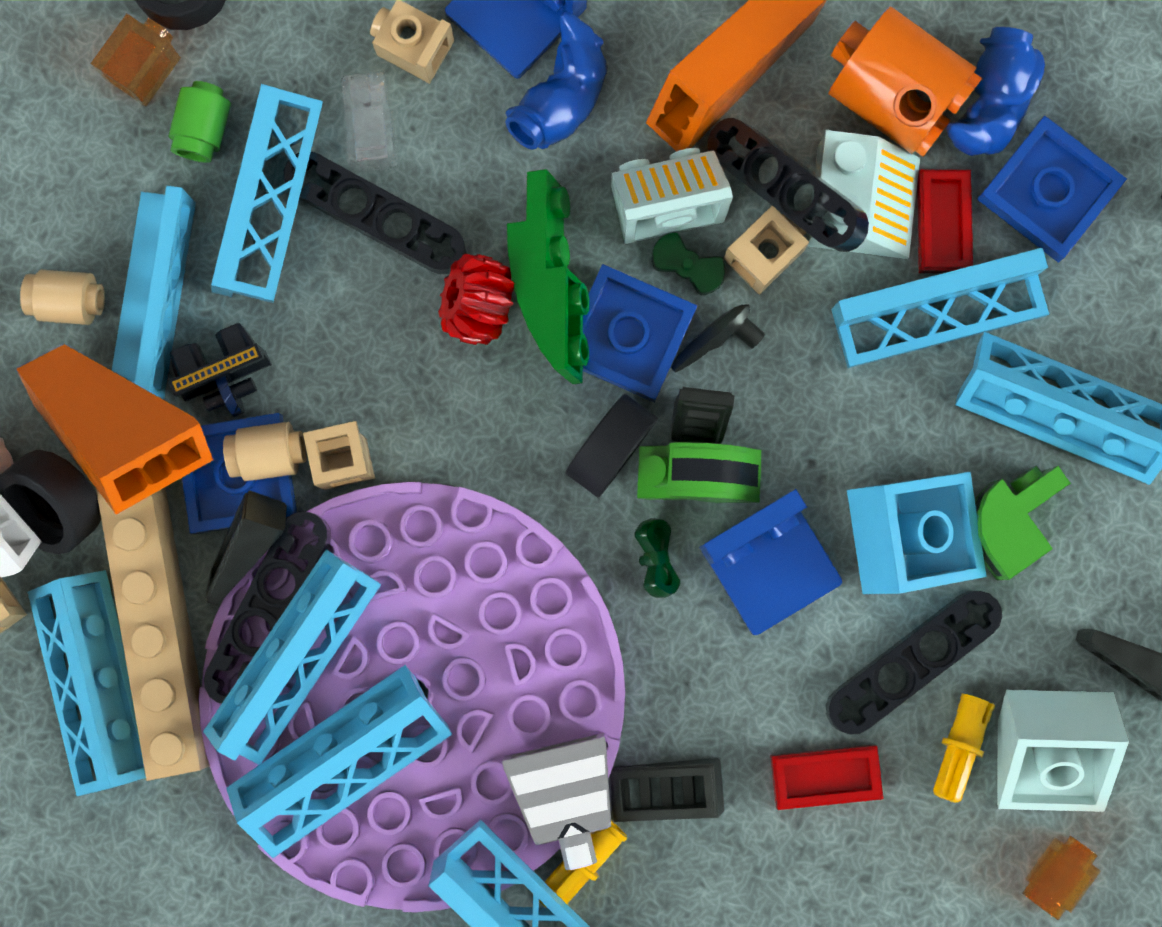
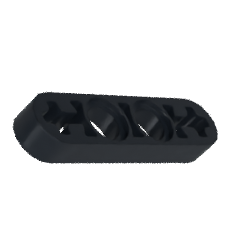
(784, 185)
(378, 208)
(260, 602)
(917, 668)

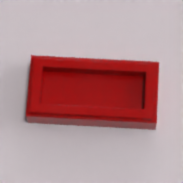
(944, 220)
(826, 777)

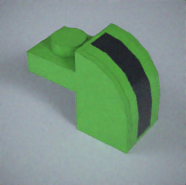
(699, 473)
(1005, 528)

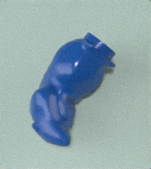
(1010, 77)
(563, 102)

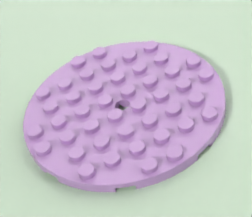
(510, 660)

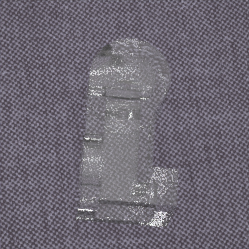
(369, 123)

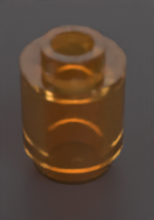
(1061, 876)

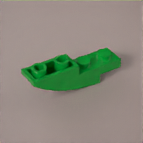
(544, 286)

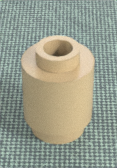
(62, 297)
(264, 451)

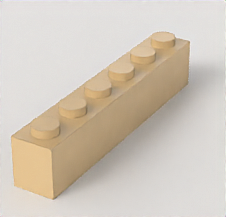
(155, 635)

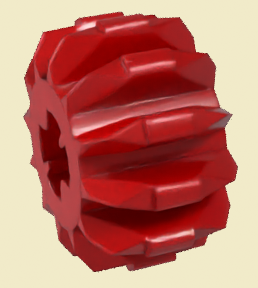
(476, 299)

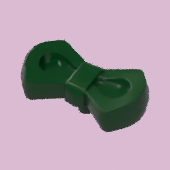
(672, 256)
(660, 576)

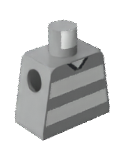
(564, 795)

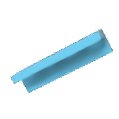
(247, 189)
(154, 288)
(937, 289)
(1065, 414)
(284, 653)
(95, 681)
(330, 756)
(477, 902)

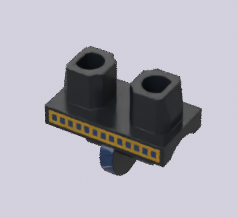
(197, 377)

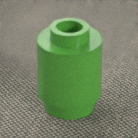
(199, 121)

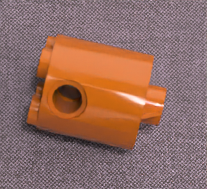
(887, 68)

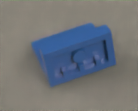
(513, 30)
(771, 564)

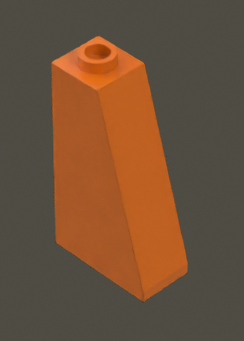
(726, 66)
(113, 428)

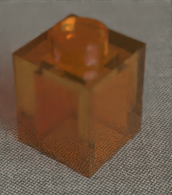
(137, 58)

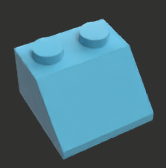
(916, 534)

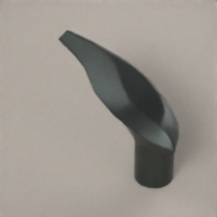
(717, 333)

